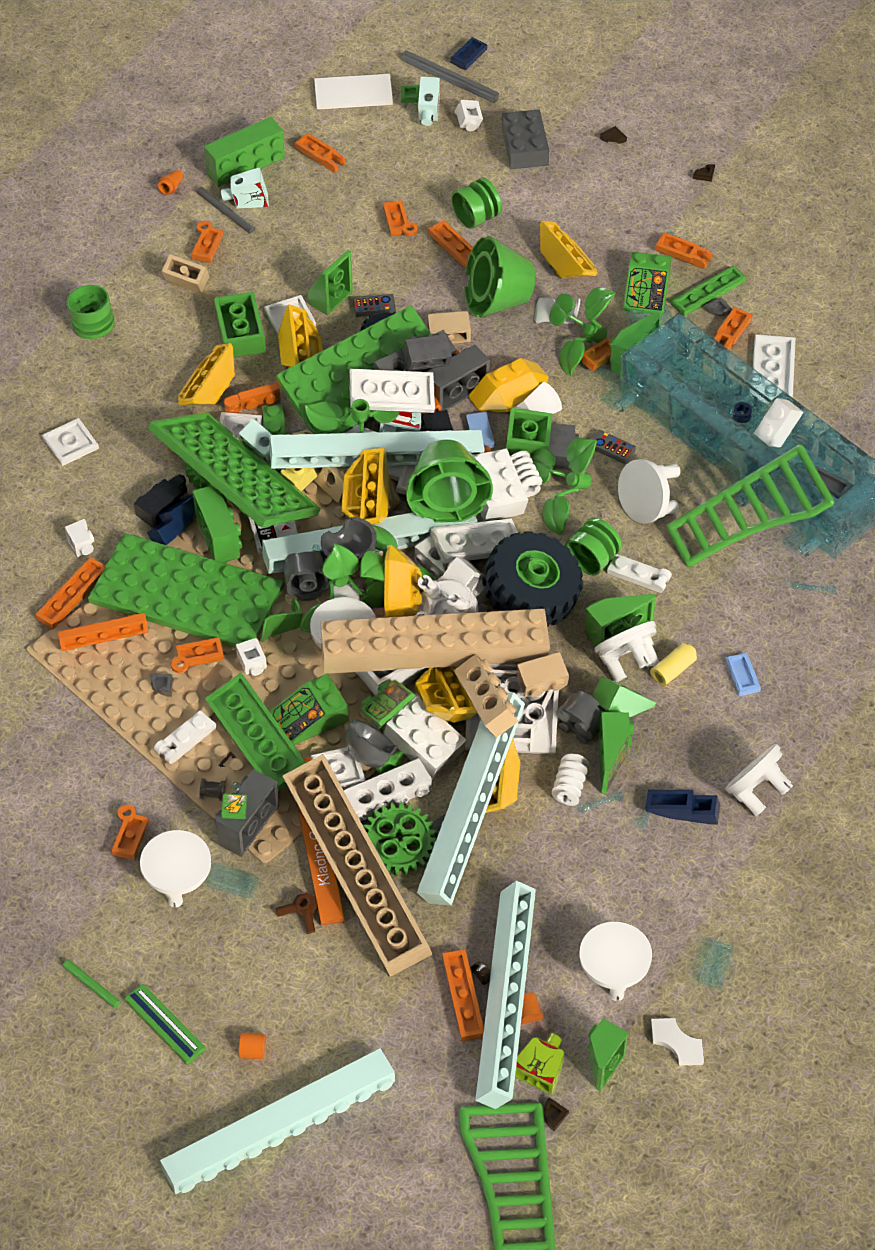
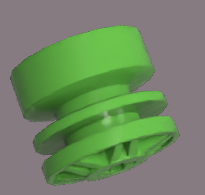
(476, 203)
(90, 311)
(594, 545)

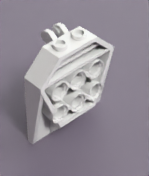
(531, 735)

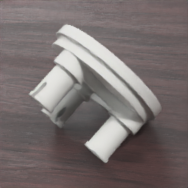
(645, 490)
(445, 597)
(338, 609)
(633, 640)
(760, 769)
(175, 864)
(615, 956)

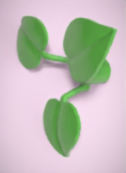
(595, 303)
(326, 415)
(579, 455)
(374, 565)
(337, 567)

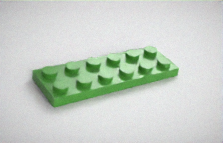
(255, 729)

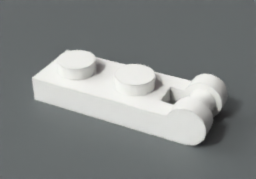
(639, 573)
(185, 737)

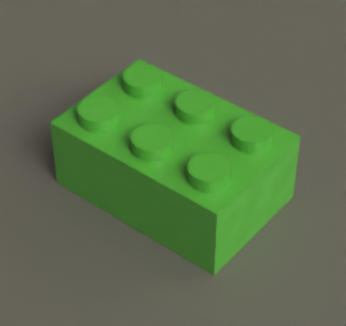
(240, 323)
(217, 524)

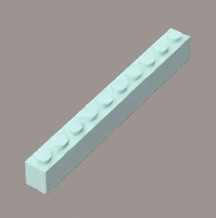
(345, 448)
(406, 528)
(466, 812)
(505, 995)
(277, 1121)

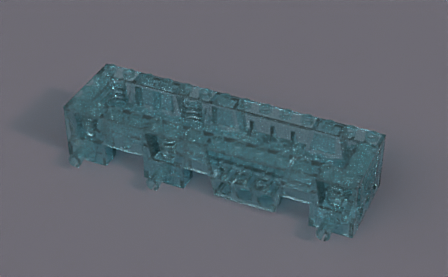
(710, 430)

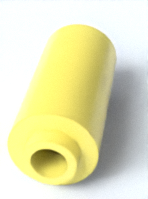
(673, 664)

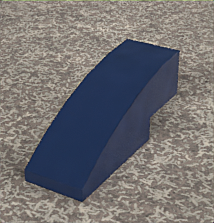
(173, 521)
(683, 806)

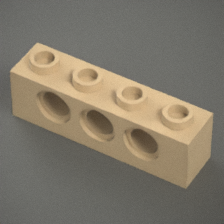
(329, 478)
(487, 695)

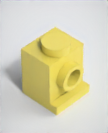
(299, 476)

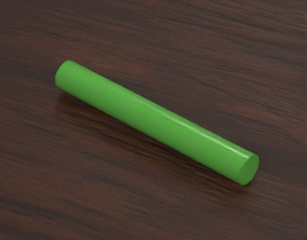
(91, 983)

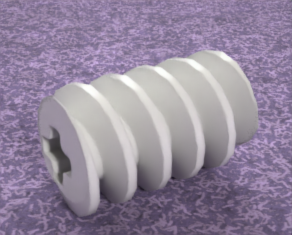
(527, 472)
(570, 779)

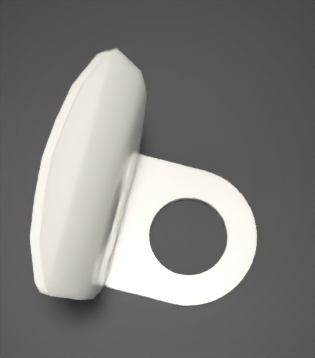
(543, 309)
(542, 400)

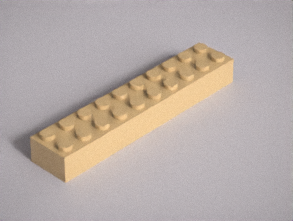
(433, 640)
(357, 865)

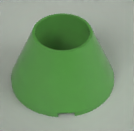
(497, 278)
(448, 483)

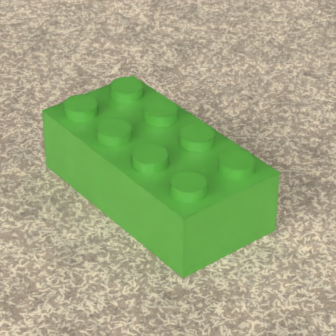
(244, 151)

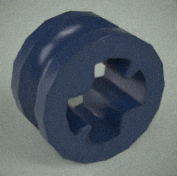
(738, 416)

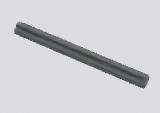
(450, 76)

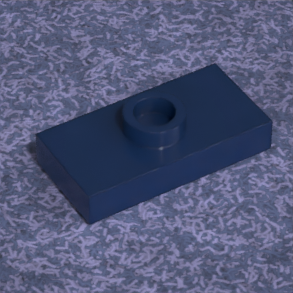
(468, 53)

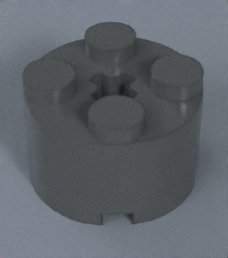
(305, 575)
(580, 716)

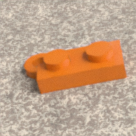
(397, 219)
(207, 242)
(197, 654)
(130, 833)

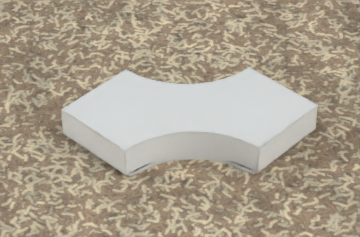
(686, 1049)

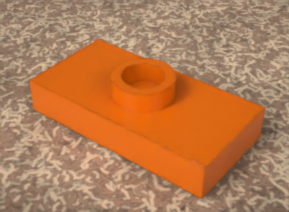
(597, 355)

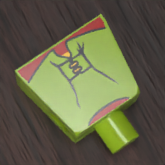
(541, 1063)

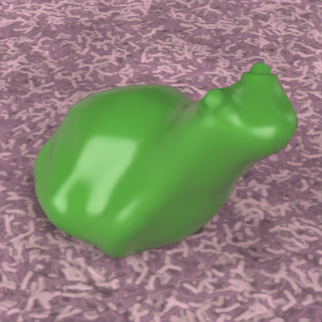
(392, 763)

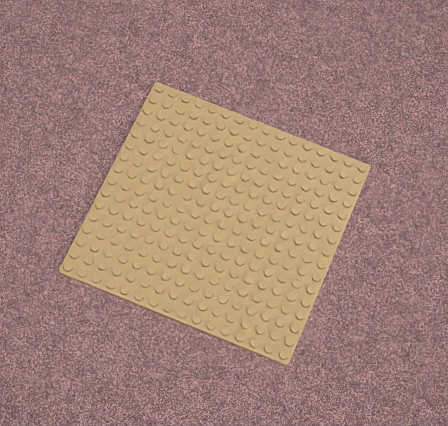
(118, 687)

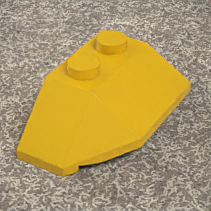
(564, 253)
(297, 337)
(209, 378)
(507, 386)
(367, 487)
(401, 584)
(445, 695)
(507, 782)

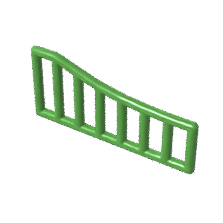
(765, 523)
(487, 1180)

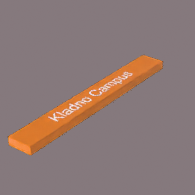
(322, 876)

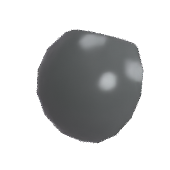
(355, 535)
(368, 744)

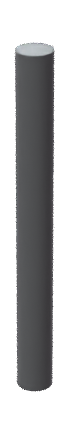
(226, 210)

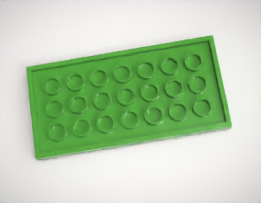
(327, 373)
(234, 469)
(186, 591)

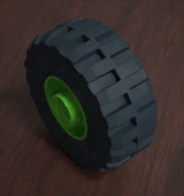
(533, 574)

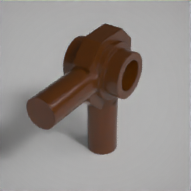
(303, 905)

